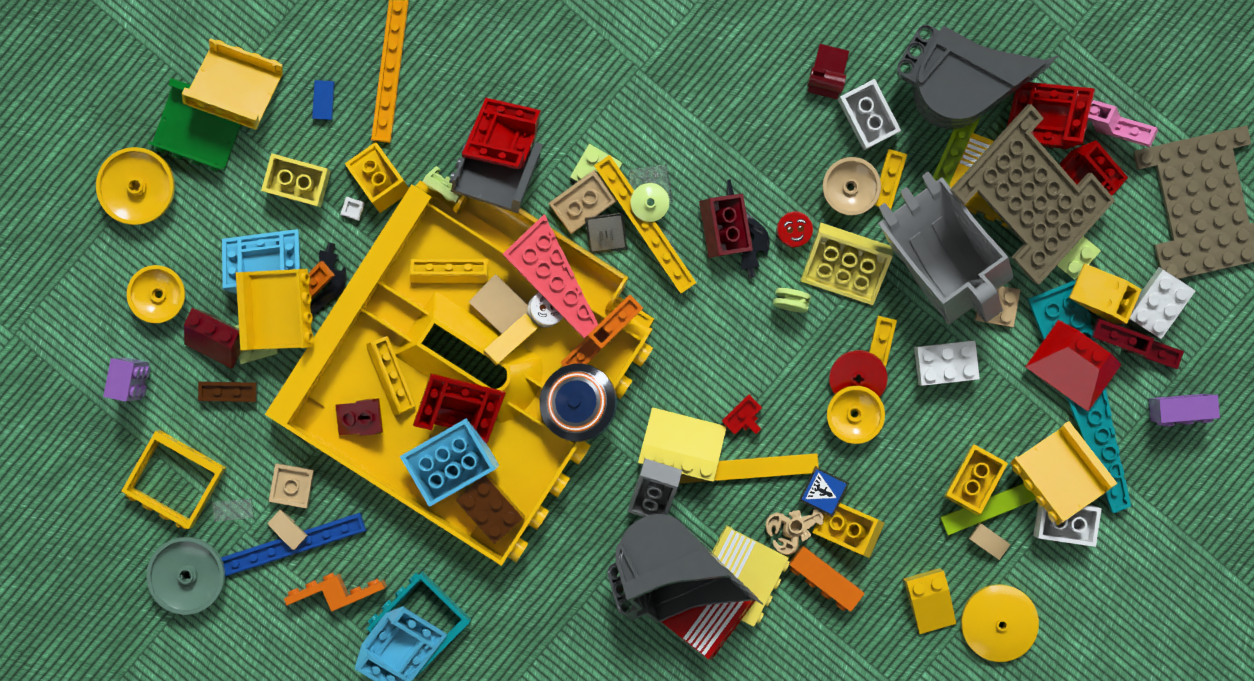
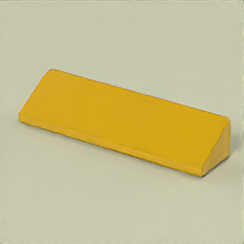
(449, 271)
(391, 375)

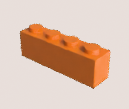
(826, 578)

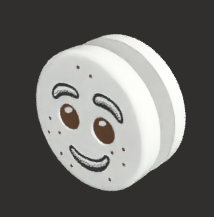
(542, 312)

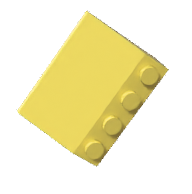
(847, 263)
(683, 443)

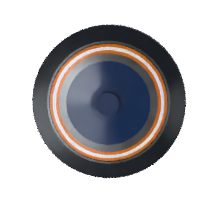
(578, 402)

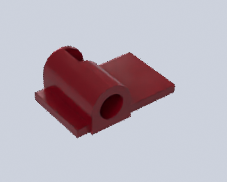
(828, 74)
(359, 417)

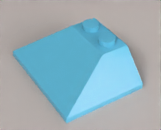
(259, 253)
(398, 646)

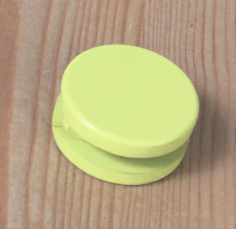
(793, 300)

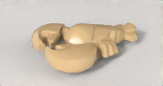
(792, 529)

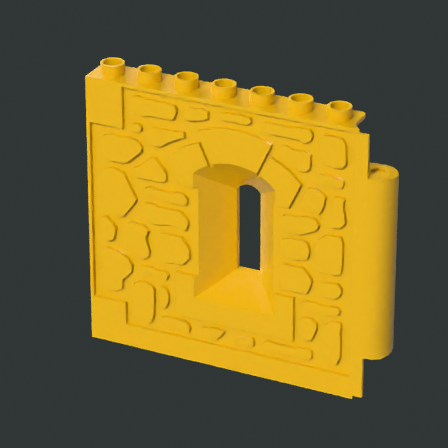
(386, 303)

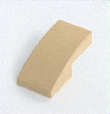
(287, 529)
(989, 541)

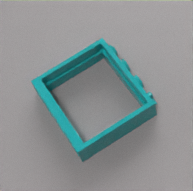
(403, 592)

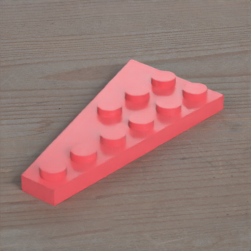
(545, 267)

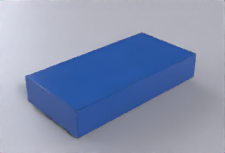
(323, 100)

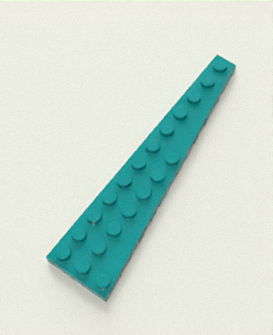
(1096, 424)

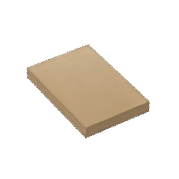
(582, 200)
(499, 304)

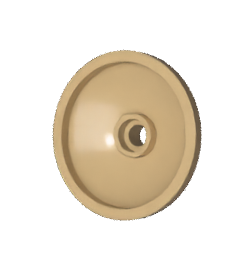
(865, 186)

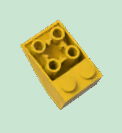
(1105, 294)

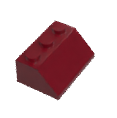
(725, 225)
(212, 337)

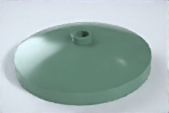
(169, 581)

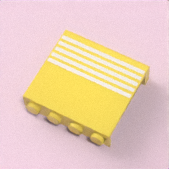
(753, 565)

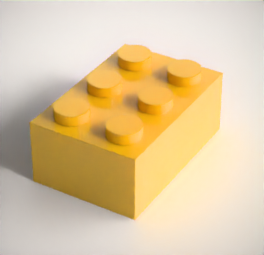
(975, 479)

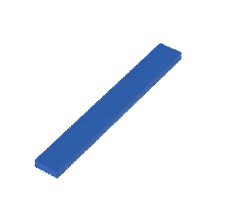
(279, 549)

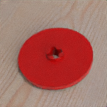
(860, 362)

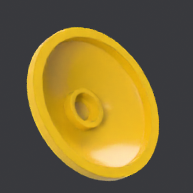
(143, 294)
(867, 422)

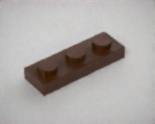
(227, 391)

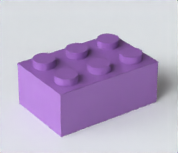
(126, 379)
(1184, 409)

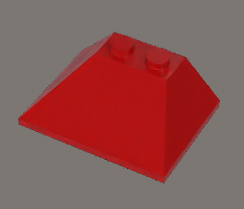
(1063, 110)
(503, 134)
(1094, 160)
(1073, 364)
(452, 400)

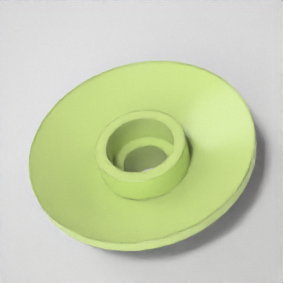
(642, 209)

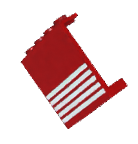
(709, 625)

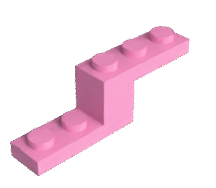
(1109, 122)

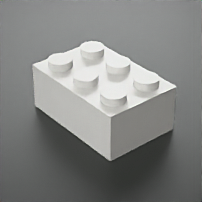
(869, 114)
(1161, 302)
(946, 363)
(1078, 529)

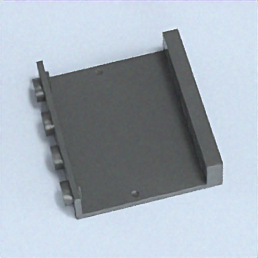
(494, 183)

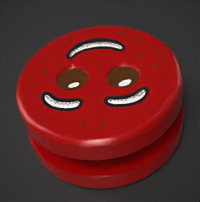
(794, 229)

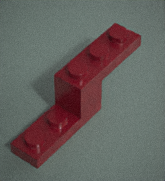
(1137, 344)

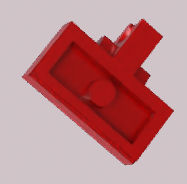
(743, 416)

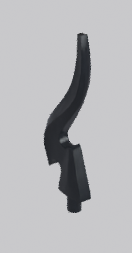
(760, 242)
(337, 284)

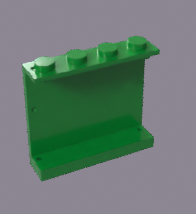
(194, 132)

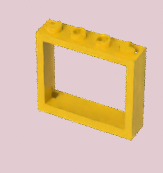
(152, 504)

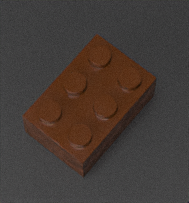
(490, 508)

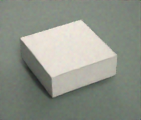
(352, 208)

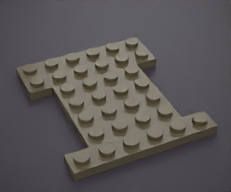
(1034, 196)
(1202, 203)

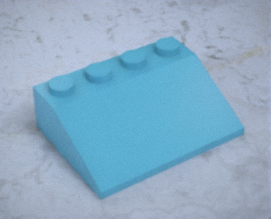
(449, 462)

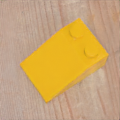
(377, 177)
(851, 529)
(930, 600)

